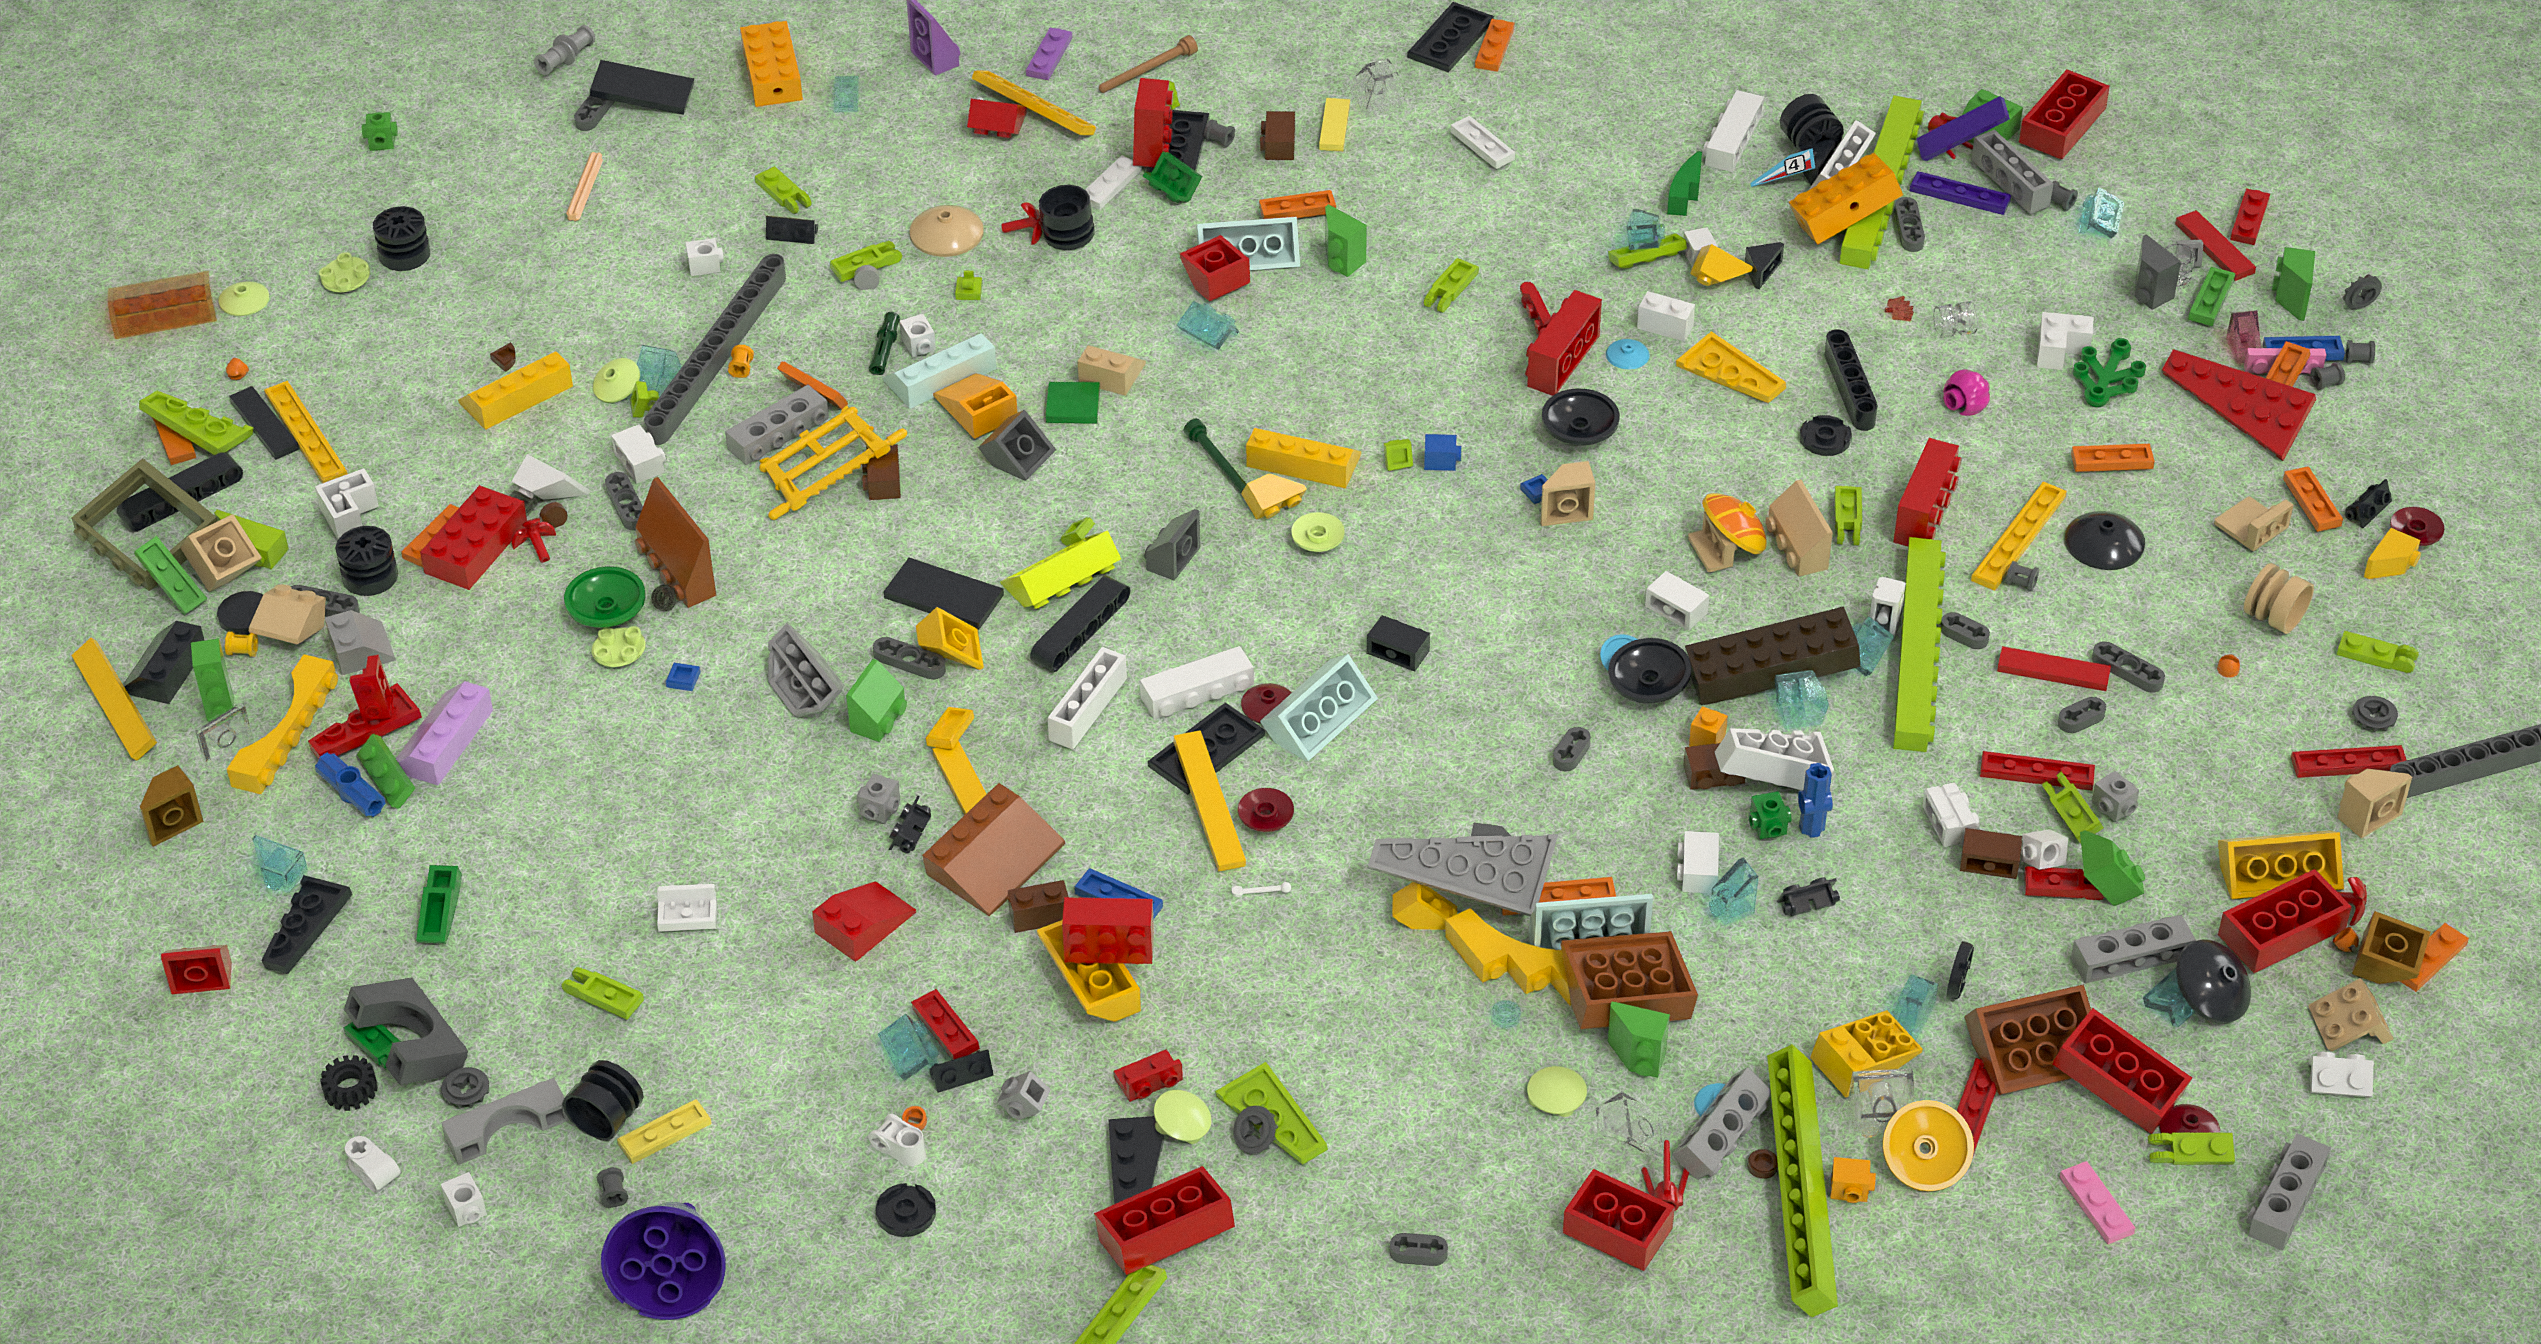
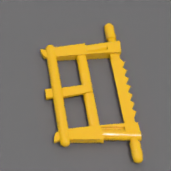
(860, 429)

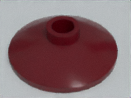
(2418, 524)
(1262, 699)
(1265, 809)
(2180, 1115)

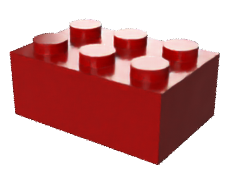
(1151, 121)
(1108, 930)
(1618, 1219)

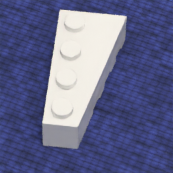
(1771, 756)

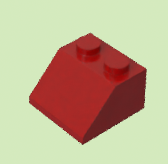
(995, 116)
(1216, 267)
(197, 969)

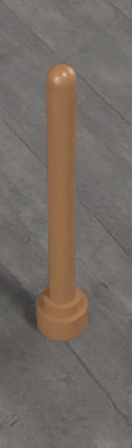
(1186, 45)

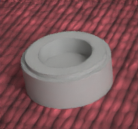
(866, 277)

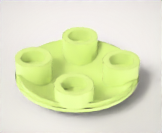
(344, 273)
(618, 646)
(1557, 1090)
(1182, 1116)

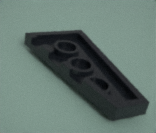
(309, 916)
(1134, 1155)

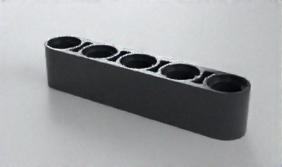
(1850, 380)
(197, 481)
(1080, 623)

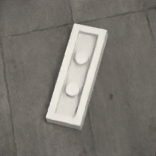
(1482, 142)
(1112, 181)

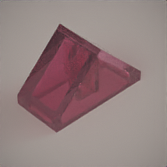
(2243, 334)

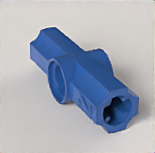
(350, 784)
(1815, 800)

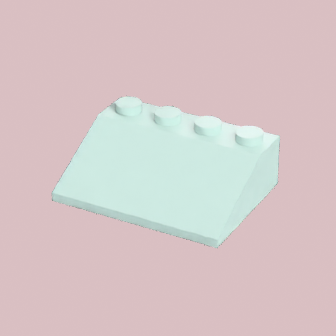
(1589, 919)

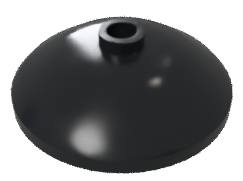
(1580, 416)
(2104, 540)
(1649, 670)
(2213, 981)

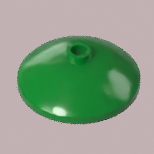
(604, 596)

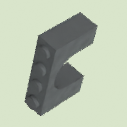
(407, 1005)

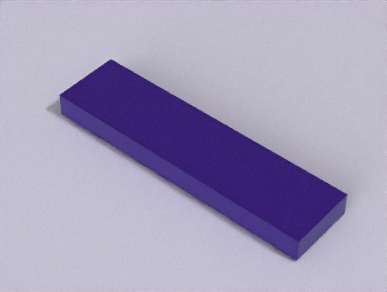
(1963, 128)
(1960, 193)

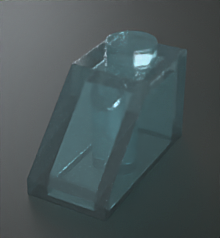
(1644, 230)
(279, 864)
(1735, 893)
(1915, 1004)

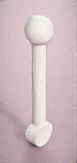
(1238, 891)

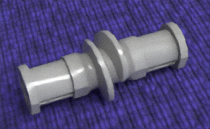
(564, 49)

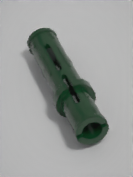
(886, 337)

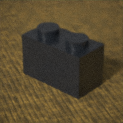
(1398, 643)

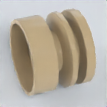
(2278, 598)

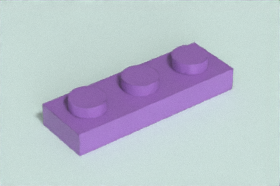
(1049, 53)

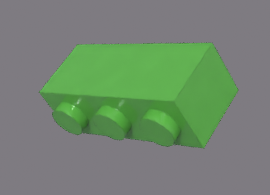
(212, 677)

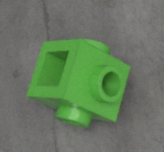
(379, 131)

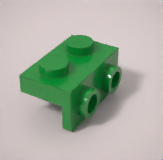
(1173, 178)

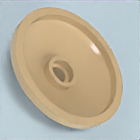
(946, 231)

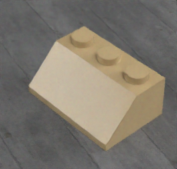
(1800, 530)

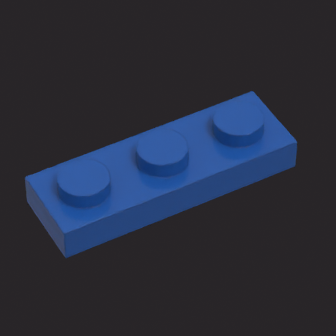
(2332, 344)
(1098, 885)

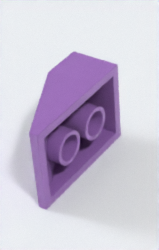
(930, 41)

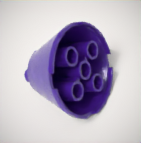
(664, 1261)

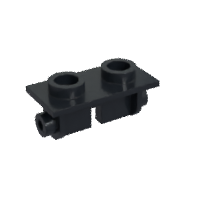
(791, 229)
(2369, 503)
(913, 817)
(1798, 897)
(962, 1070)

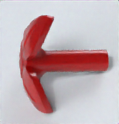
(1033, 221)
(534, 530)
(2357, 898)

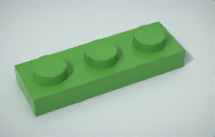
(2211, 296)
(170, 575)
(385, 771)

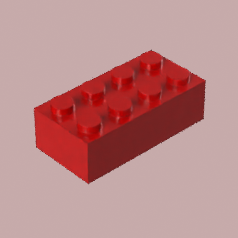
(2064, 114)
(1563, 342)
(1927, 492)
(473, 537)
(2284, 920)
(2122, 1070)
(1164, 1220)

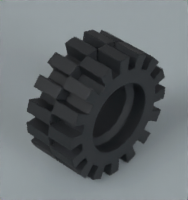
(352, 1095)

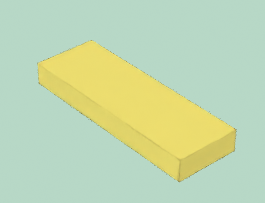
(1334, 124)
(664, 1131)

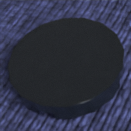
(1825, 442)
(238, 610)
(1959, 970)
(905, 1210)

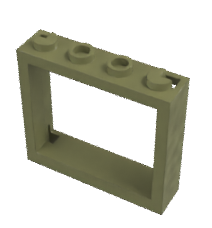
(119, 491)

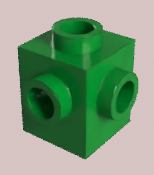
(1769, 815)

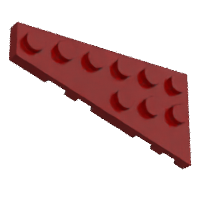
(2251, 403)

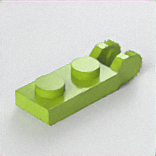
(782, 189)
(873, 255)
(1451, 284)
(1848, 512)
(2377, 652)
(2073, 808)
(603, 992)
(2194, 1148)

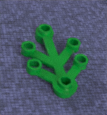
(2099, 394)

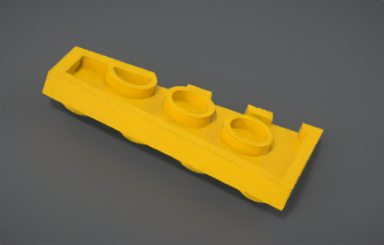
(1728, 366)

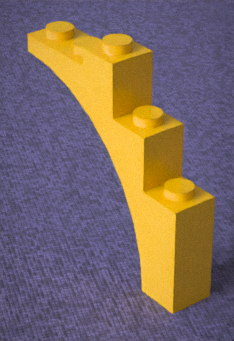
(1494, 953)

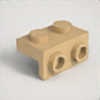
(1712, 546)

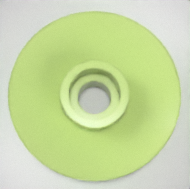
(243, 298)
(616, 380)
(1318, 532)

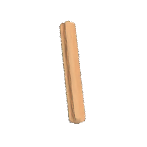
(584, 186)

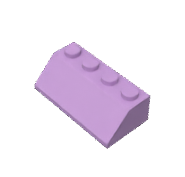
(446, 732)

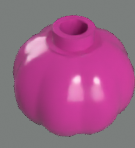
(1967, 389)

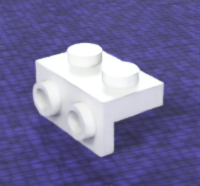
(687, 907)
(2341, 1075)

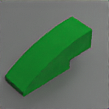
(1685, 186)
(438, 904)

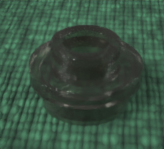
(664, 597)

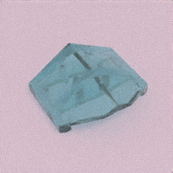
(657, 367)
(1800, 699)

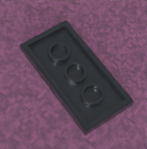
(1450, 37)
(642, 87)
(1187, 137)
(930, 587)
(1226, 736)

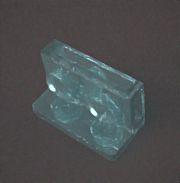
(2102, 213)
(1207, 325)
(1872, 642)
(2168, 998)
(908, 1046)

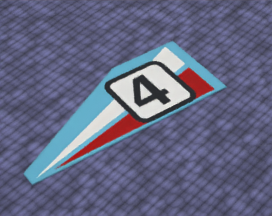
(1789, 166)

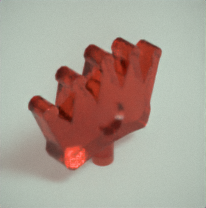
(1900, 309)

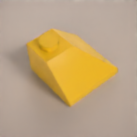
(950, 638)

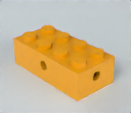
(771, 63)
(1845, 198)

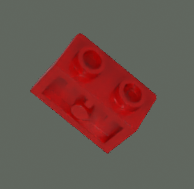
(372, 691)
(1149, 1075)

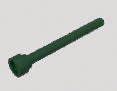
(1196, 431)

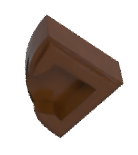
(504, 357)

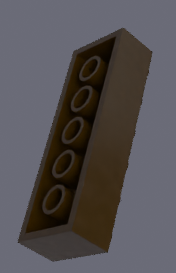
(1752, 658)

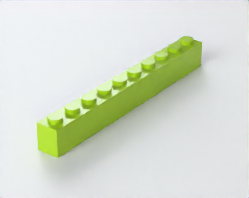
(1893, 149)
(1918, 645)
(1802, 1181)

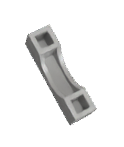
(536, 1105)

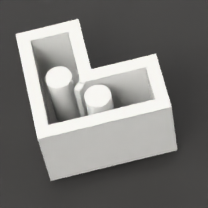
(2062, 335)
(345, 499)

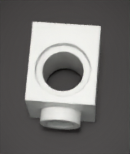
(1695, 240)
(704, 256)
(917, 335)
(2044, 849)
(463, 1199)

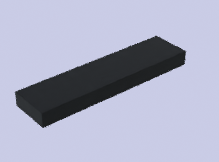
(264, 422)

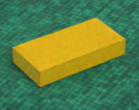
(950, 728)

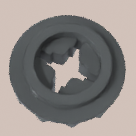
(2370, 288)
(2372, 704)
(458, 1079)
(1244, 1128)

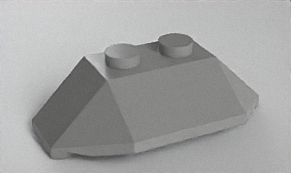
(800, 673)

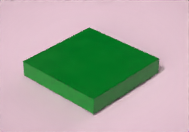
(1073, 402)

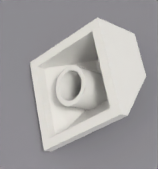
(545, 481)

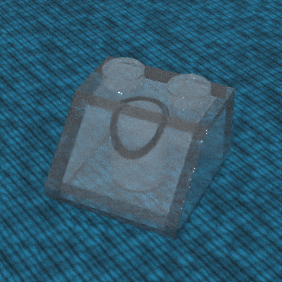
(1876, 1098)

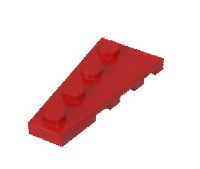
(355, 731)

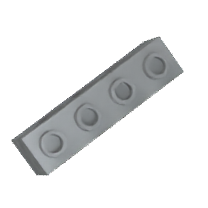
(2012, 171)
(776, 424)
(2131, 948)
(1722, 1124)
(2288, 1192)

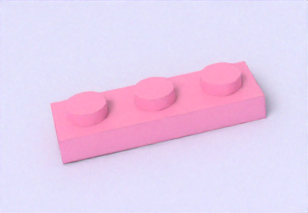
(2261, 360)
(2097, 1202)

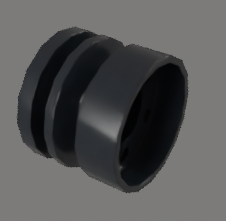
(1810, 121)
(1066, 217)
(401, 238)
(366, 560)
(603, 1100)

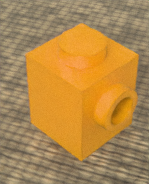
(1708, 727)
(1851, 1180)

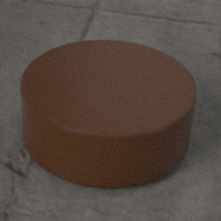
(554, 514)
(1762, 1163)

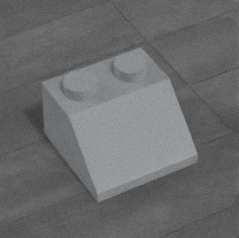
(356, 638)

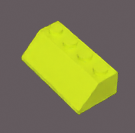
(1063, 569)

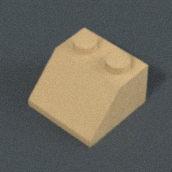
(1111, 369)
(1568, 495)
(220, 552)
(289, 614)
(2373, 800)

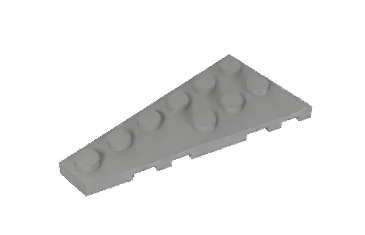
(1483, 868)

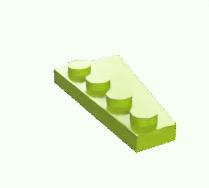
(195, 423)
(1264, 1089)

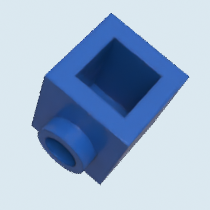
(1441, 452)

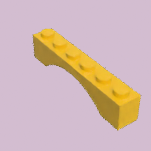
(256, 764)

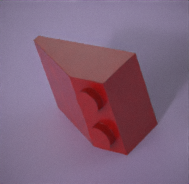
(860, 918)

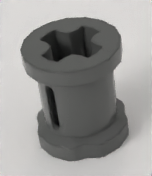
(1219, 133)
(2063, 196)
(2360, 351)
(2329, 375)
(2015, 569)
(611, 1183)

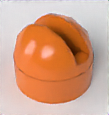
(236, 369)
(2229, 666)
(2345, 939)
(915, 1114)

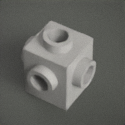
(2115, 796)
(879, 798)
(1023, 1095)

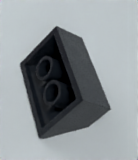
(164, 663)

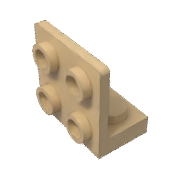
(2254, 523)
(2349, 1015)

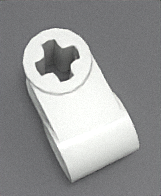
(899, 1141)
(370, 1163)

